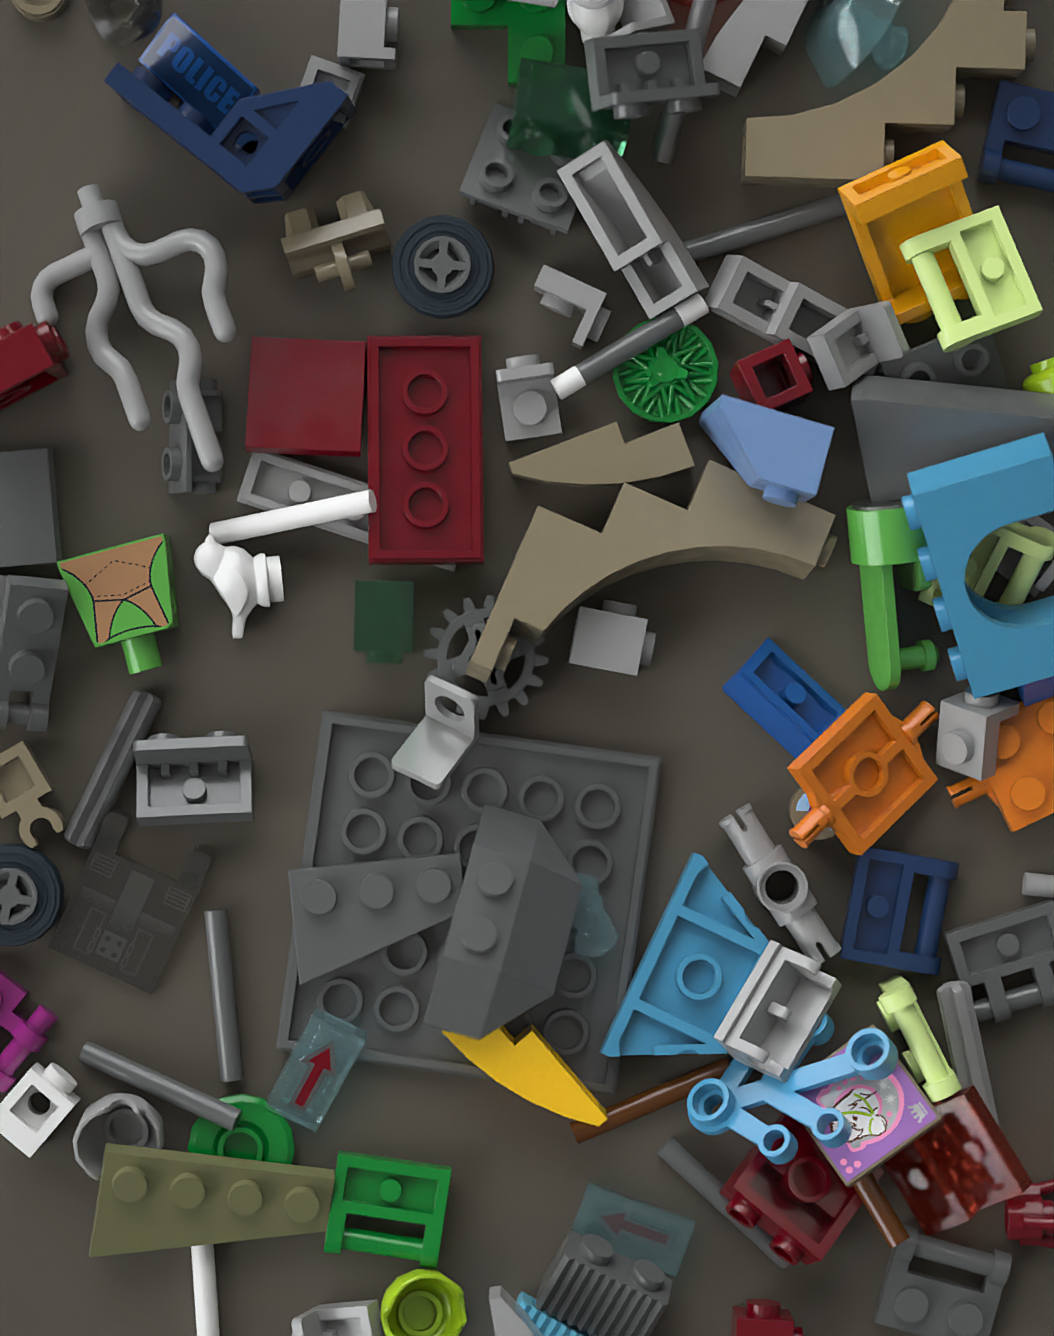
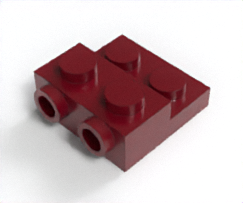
(29, 360)
(794, 1202)

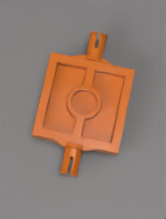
(1023, 768)
(863, 773)

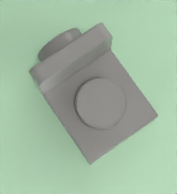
(568, 294)
(528, 399)

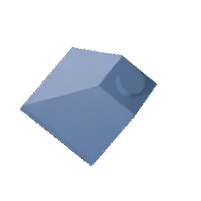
(769, 448)

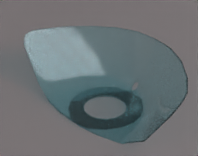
(845, 34)

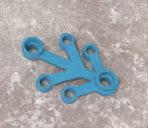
(785, 1097)

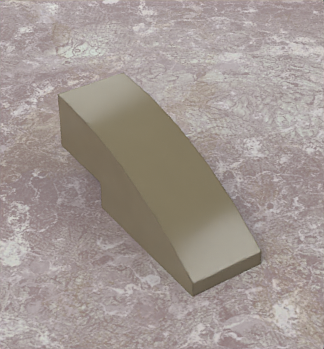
(606, 460)

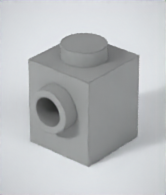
(611, 639)

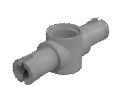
(761, 861)

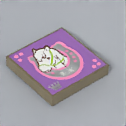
(882, 1115)

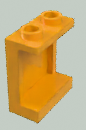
(900, 204)

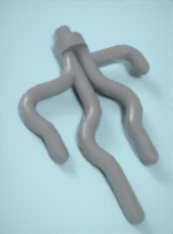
(116, 261)

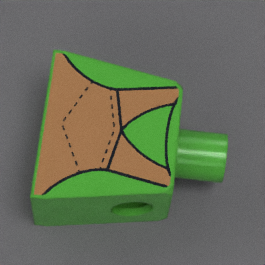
(126, 597)

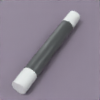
(629, 346)

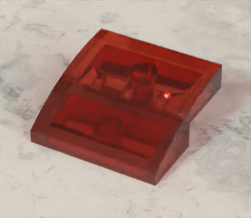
(958, 1165)

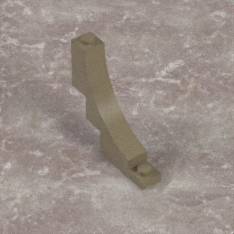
(569, 562)

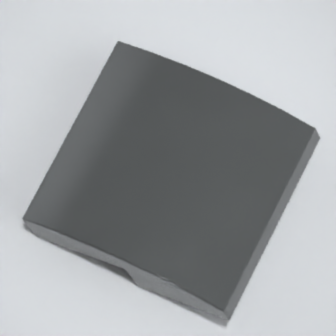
(28, 509)

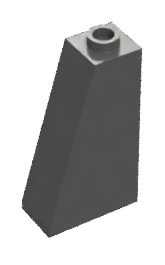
(926, 423)

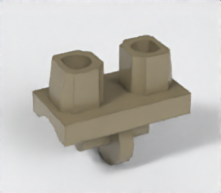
(338, 246)

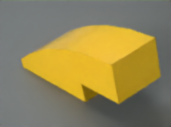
(532, 1071)

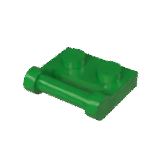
(388, 1191)

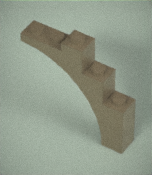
(918, 96)

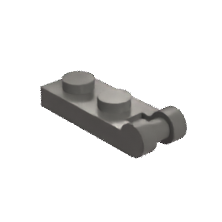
(29, 647)

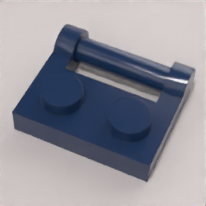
(1021, 119)
(880, 906)

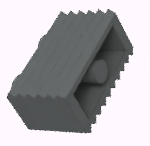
(603, 1289)

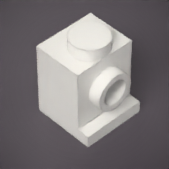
(21, 1121)

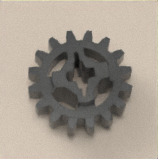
(457, 666)

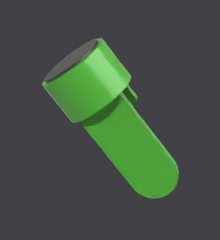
(877, 540)

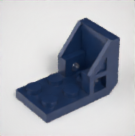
(288, 124)

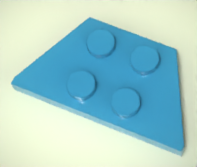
(688, 971)

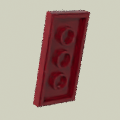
(425, 450)

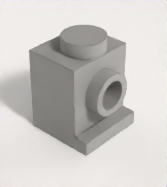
(364, 34)

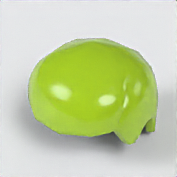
(423, 1305)

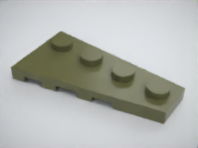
(194, 1199)

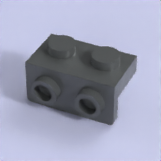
(647, 71)
(194, 779)

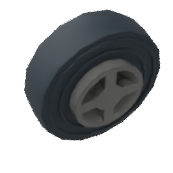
(443, 246)
(42, 905)

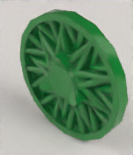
(670, 377)
(258, 1136)

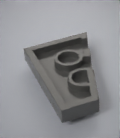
(367, 905)

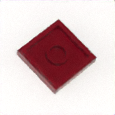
(306, 396)

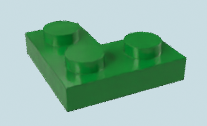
(532, 29)

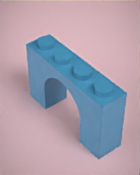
(957, 509)

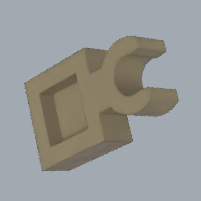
(21, 790)

